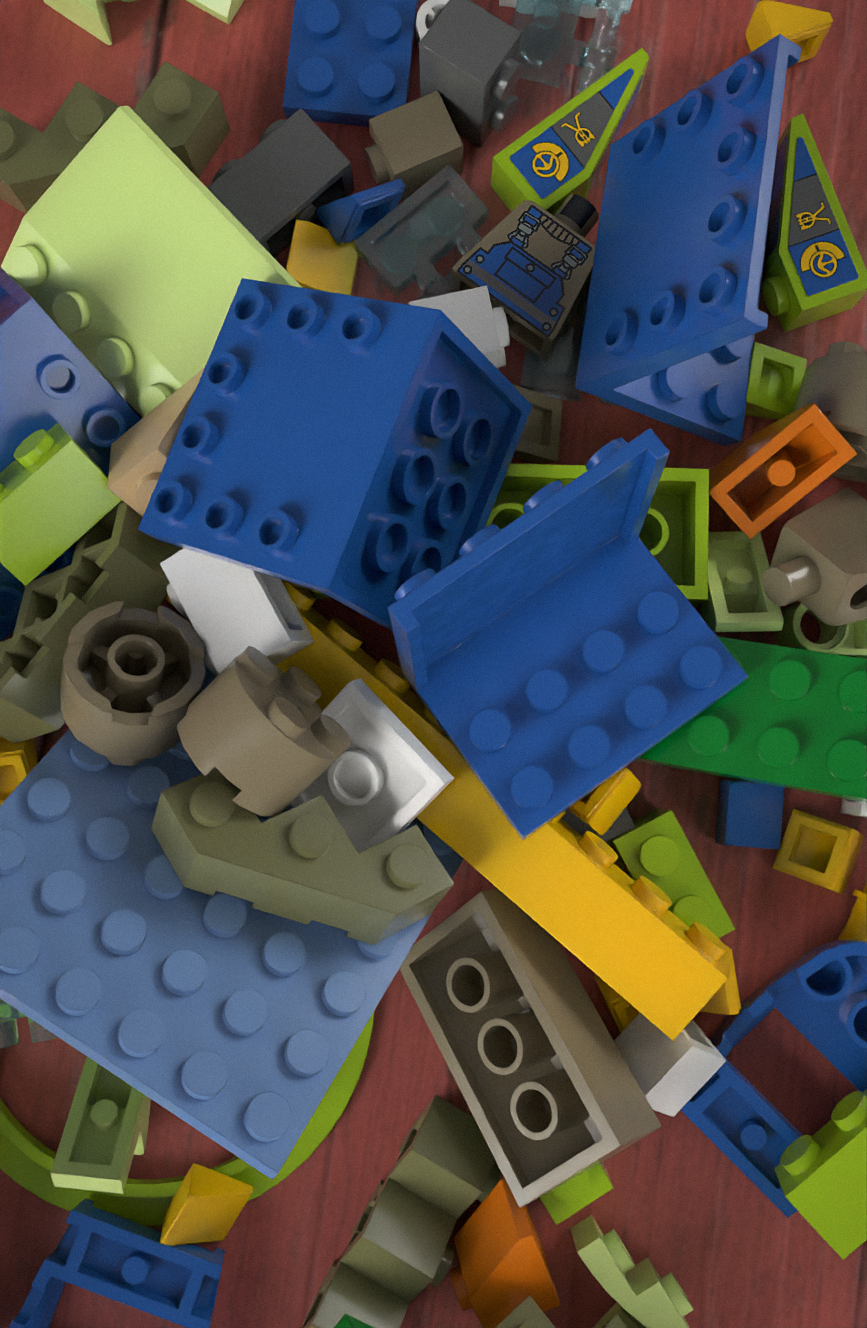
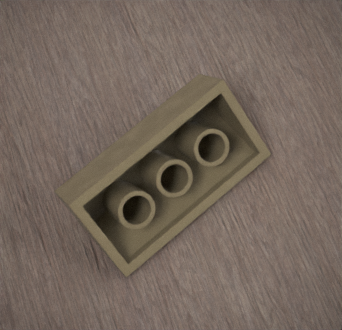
(525, 1045)

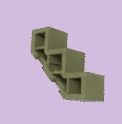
(174, 107)
(107, 566)
(297, 861)
(408, 1221)

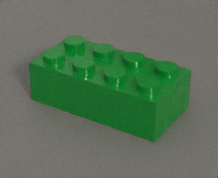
(786, 726)

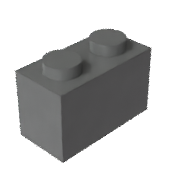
(473, 67)
(283, 180)

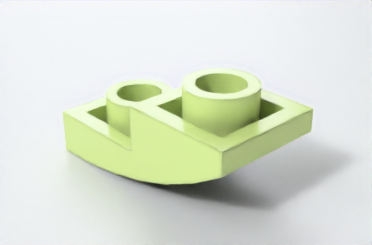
(637, 1287)

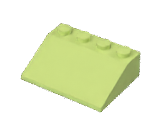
(136, 261)

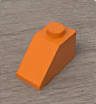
(778, 468)
(501, 1260)

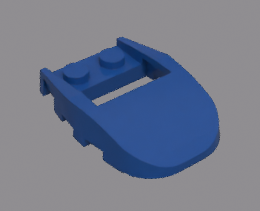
(827, 1004)
(127, 1266)

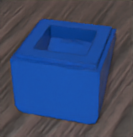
(357, 213)
(749, 814)

